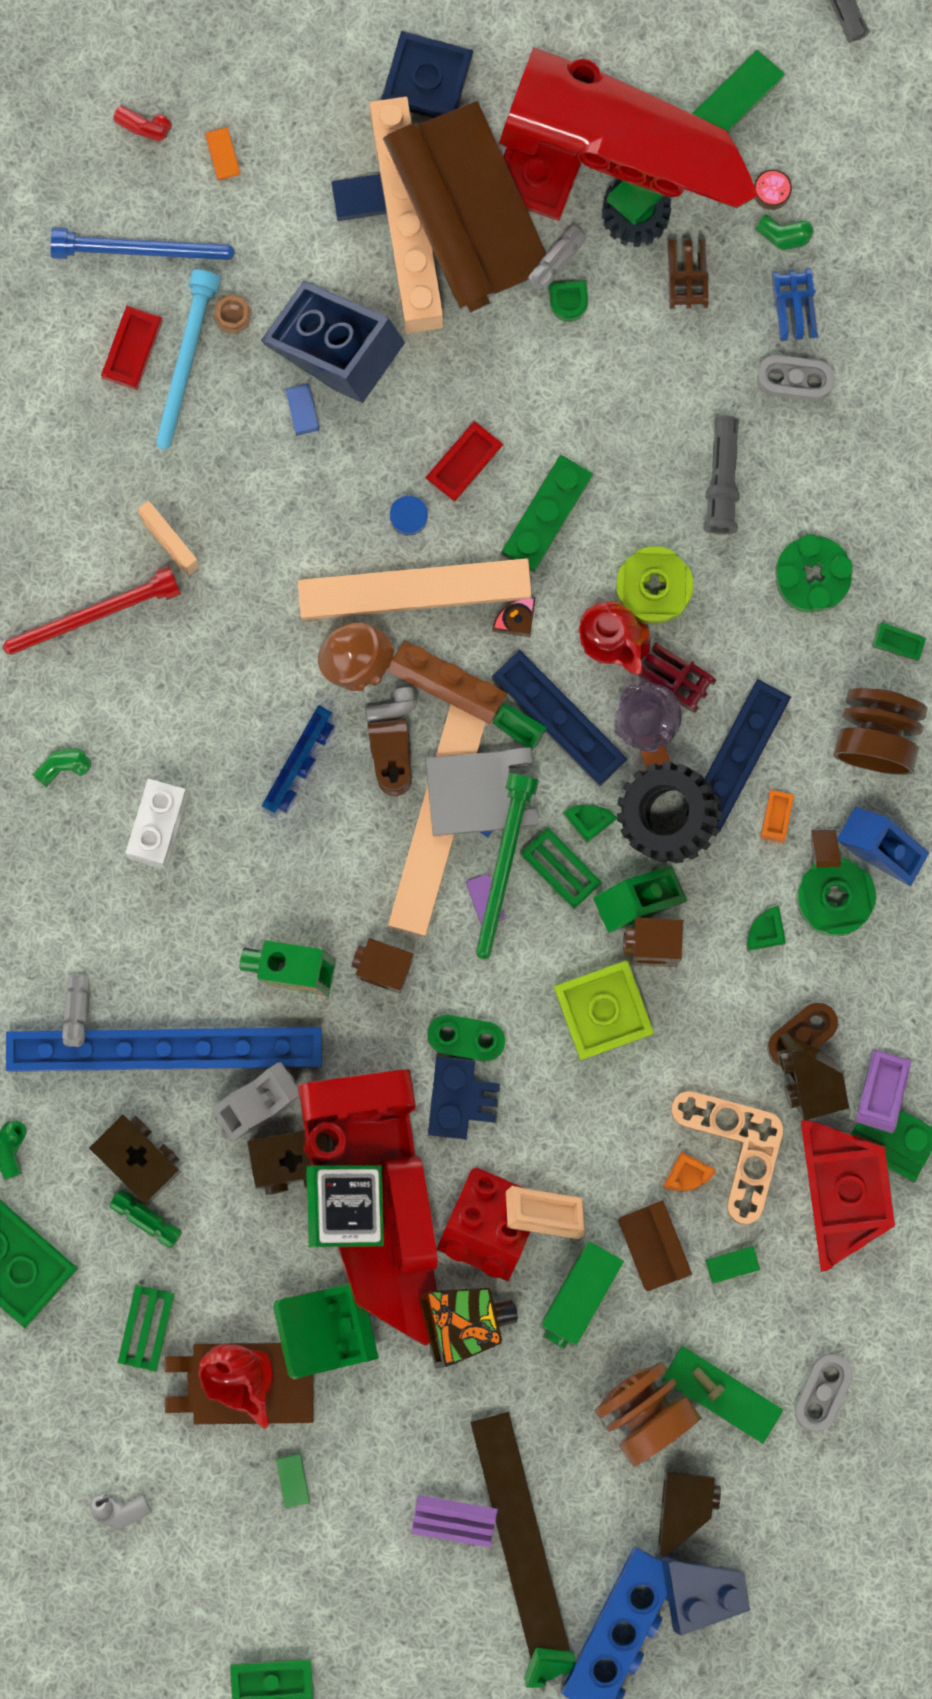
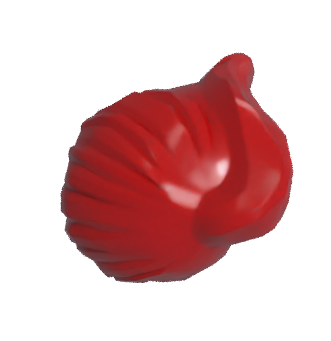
(614, 636)
(238, 1379)

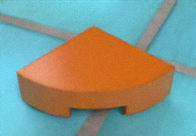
(688, 1174)

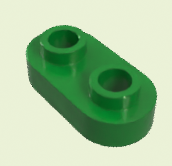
(466, 1038)

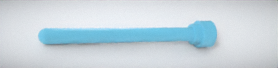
(203, 287)

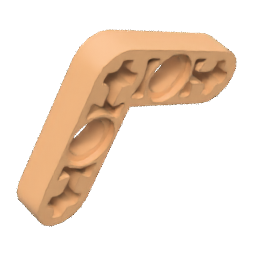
(751, 1146)

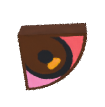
(515, 618)

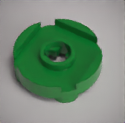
(834, 566)
(823, 915)

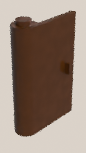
(467, 204)

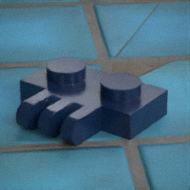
(458, 1099)

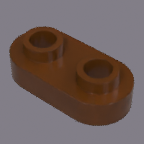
(800, 1028)

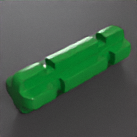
(145, 1219)

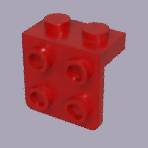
(479, 1227)

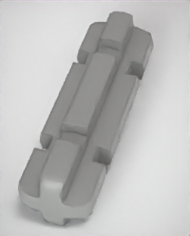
(557, 258)
(75, 1011)

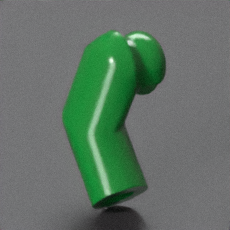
(62, 760)

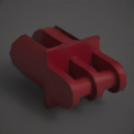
(676, 677)

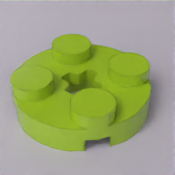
(669, 570)

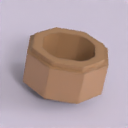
(232, 314)

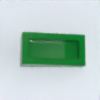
(898, 641)
(519, 726)
(732, 1265)
(292, 1480)

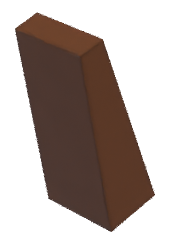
(825, 848)

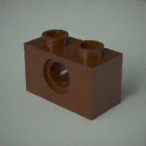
(654, 942)

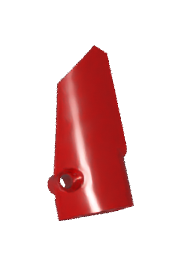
(623, 131)
(372, 1128)

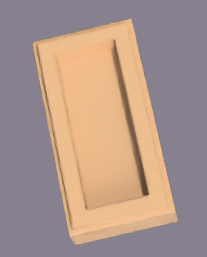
(168, 538)
(545, 1212)

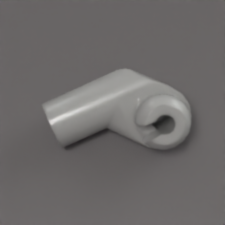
(403, 705)
(118, 1514)

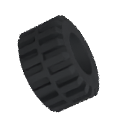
(638, 803)

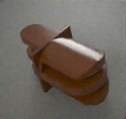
(688, 276)

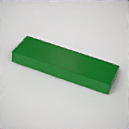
(735, 1405)

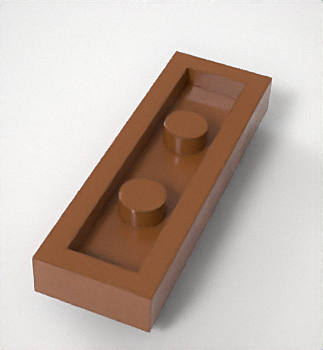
(447, 682)

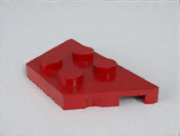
(846, 1190)

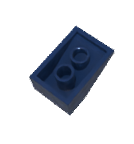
(334, 340)

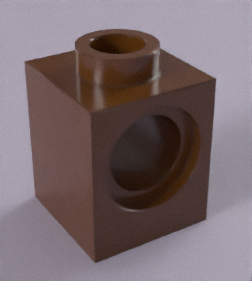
(382, 965)

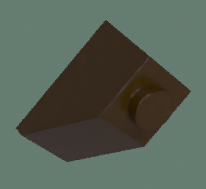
(685, 1507)

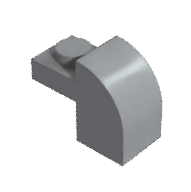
(257, 1102)

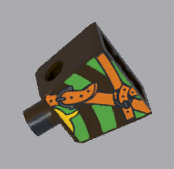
(463, 1323)

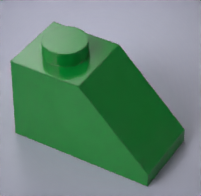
(639, 898)

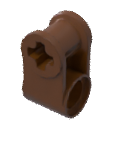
(391, 750)

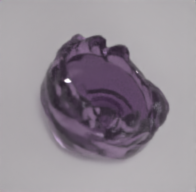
(647, 716)

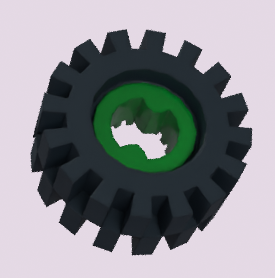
(647, 229)

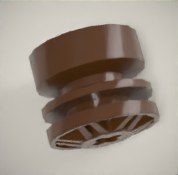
(881, 722)

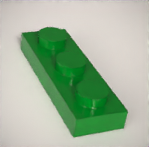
(547, 512)

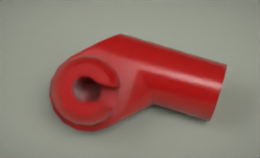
(138, 125)

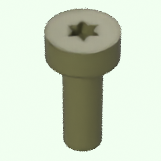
(715, 1391)

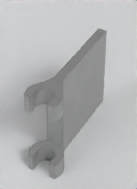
(470, 791)

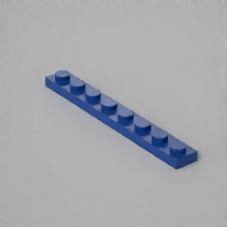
(165, 1049)

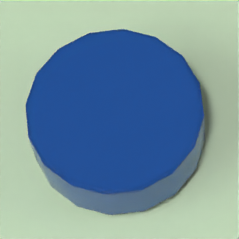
(408, 515)

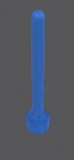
(66, 243)

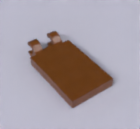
(287, 1402)

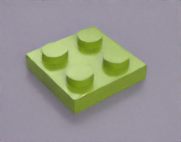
(603, 1010)

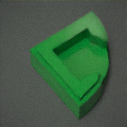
(589, 820)
(766, 931)
(547, 1665)

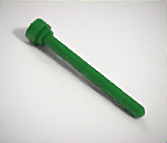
(520, 792)

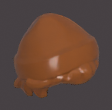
(355, 656)

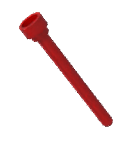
(161, 586)

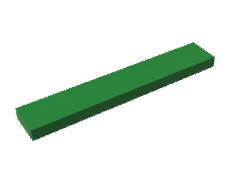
(724, 109)

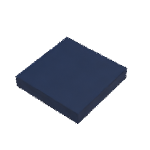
(428, 74)

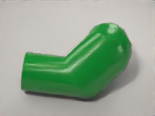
(786, 236)
(11, 1138)

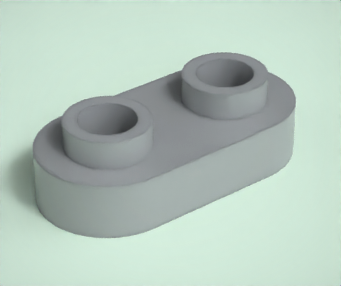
(795, 375)
(823, 1393)

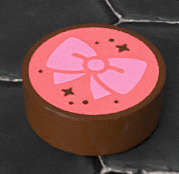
(773, 189)

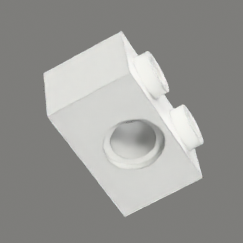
(157, 824)

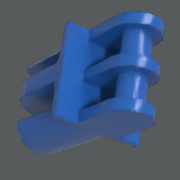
(795, 301)

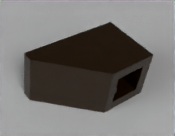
(814, 1079)

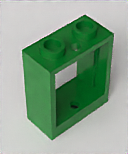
(580, 1295)

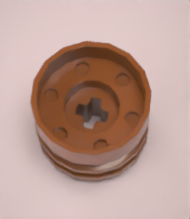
(647, 1413)

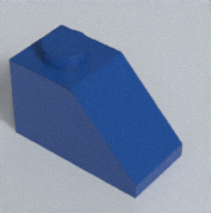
(883, 845)

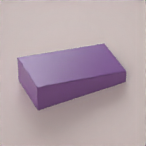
(479, 892)

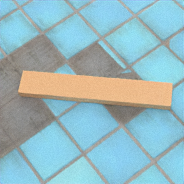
(414, 589)
(428, 852)

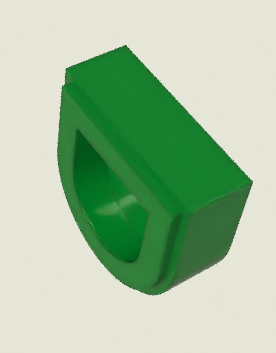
(568, 300)

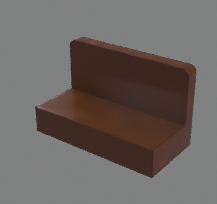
(654, 1246)

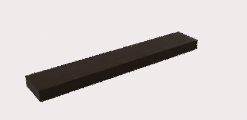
(519, 1533)

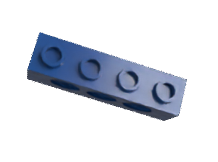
(638, 1570)

